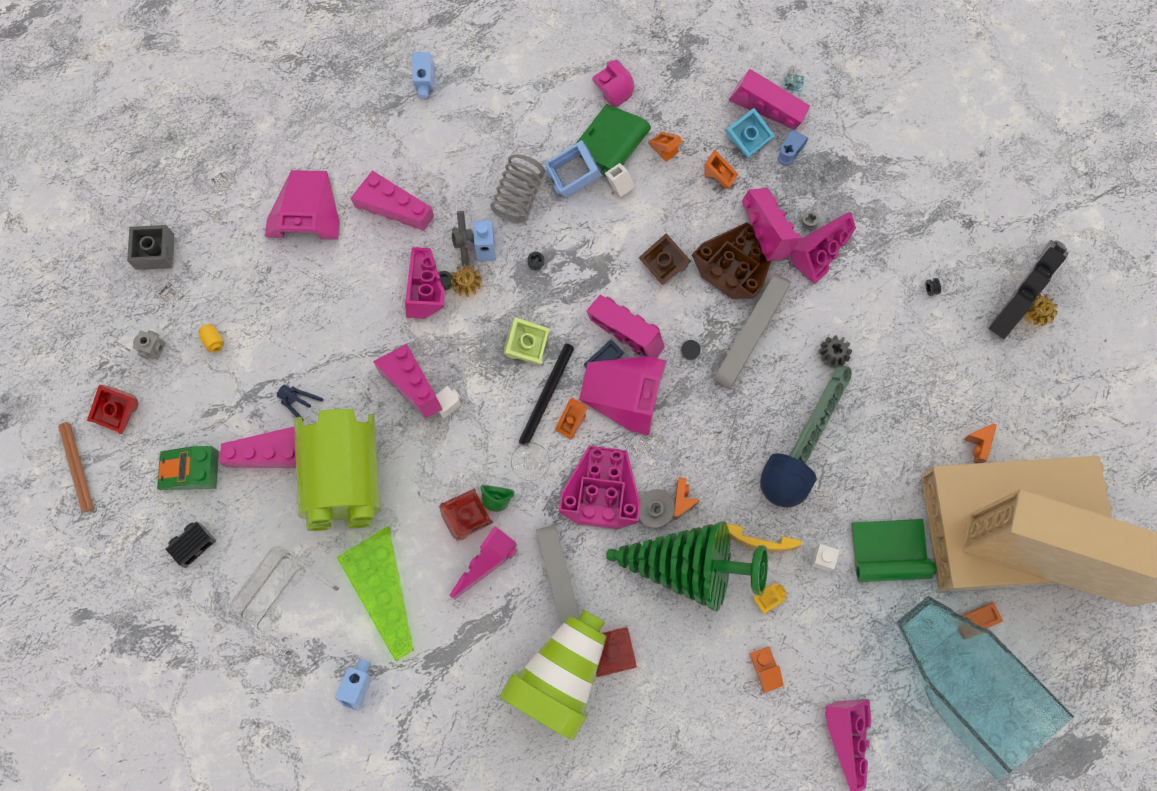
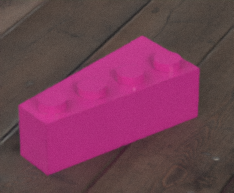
(769, 100)
(391, 201)
(769, 224)
(626, 326)
(407, 377)
(265, 450)

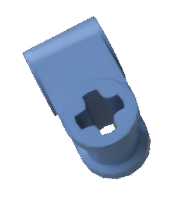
(791, 147)

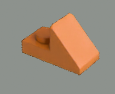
(666, 145)
(718, 168)
(571, 418)
(984, 440)
(682, 504)
(766, 669)

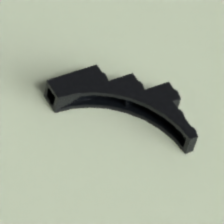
(1025, 295)

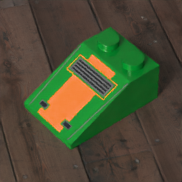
(188, 468)

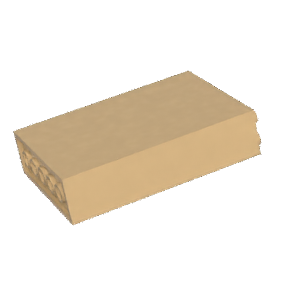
(959, 490)
(1067, 546)

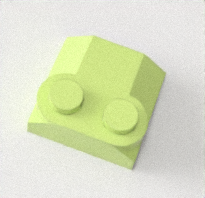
(526, 341)

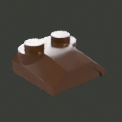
(665, 259)

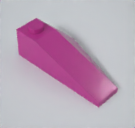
(820, 247)
(424, 288)

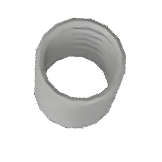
(520, 174)

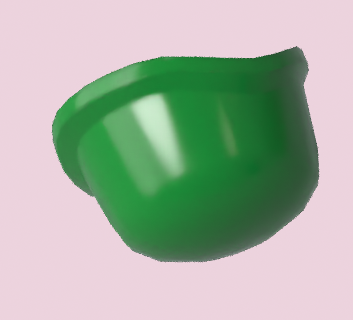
(496, 498)

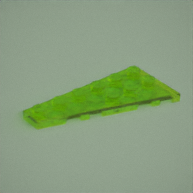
(377, 582)

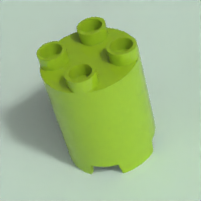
(337, 470)

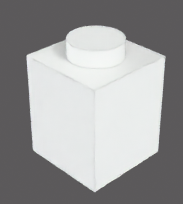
(620, 179)
(448, 400)
(825, 558)

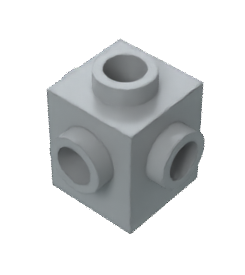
(148, 344)

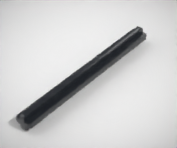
(546, 394)

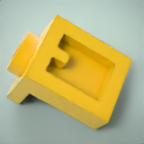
(772, 597)

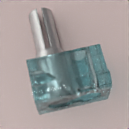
(793, 81)

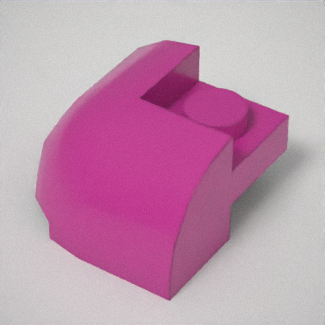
(615, 83)

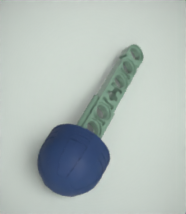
(787, 478)

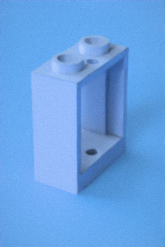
(566, 156)

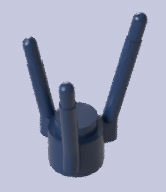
(289, 395)

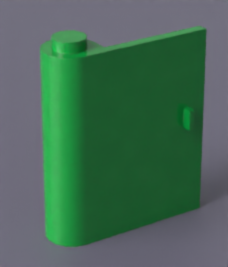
(614, 136)
(891, 551)

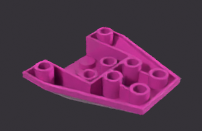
(304, 206)
(624, 390)
(601, 490)

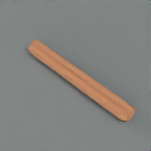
(75, 467)

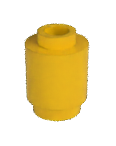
(210, 338)

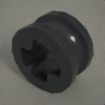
(537, 265)
(933, 286)

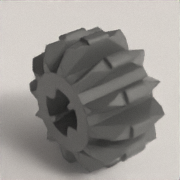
(842, 351)

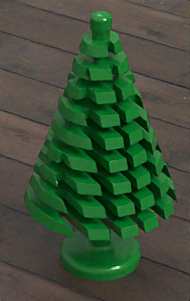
(693, 563)

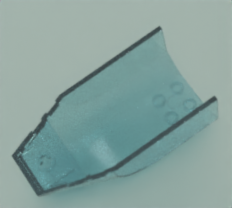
(980, 687)

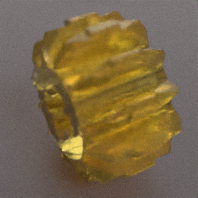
(472, 277)
(1048, 310)

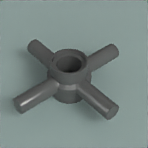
(463, 238)

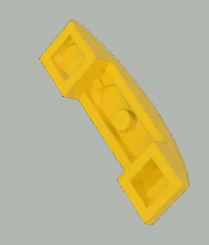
(784, 544)

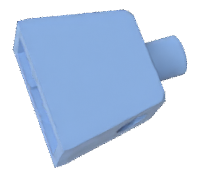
(423, 73)
(484, 238)
(351, 693)

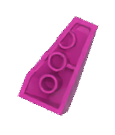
(494, 552)
(848, 729)

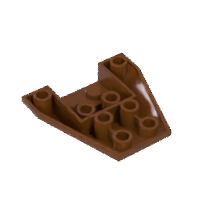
(733, 262)

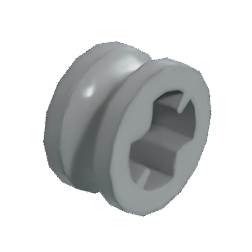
(813, 215)

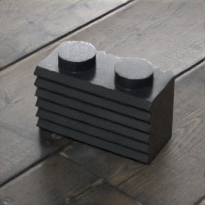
(190, 544)

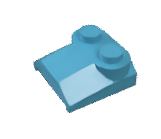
(749, 133)

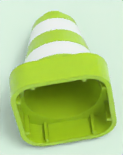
(560, 676)

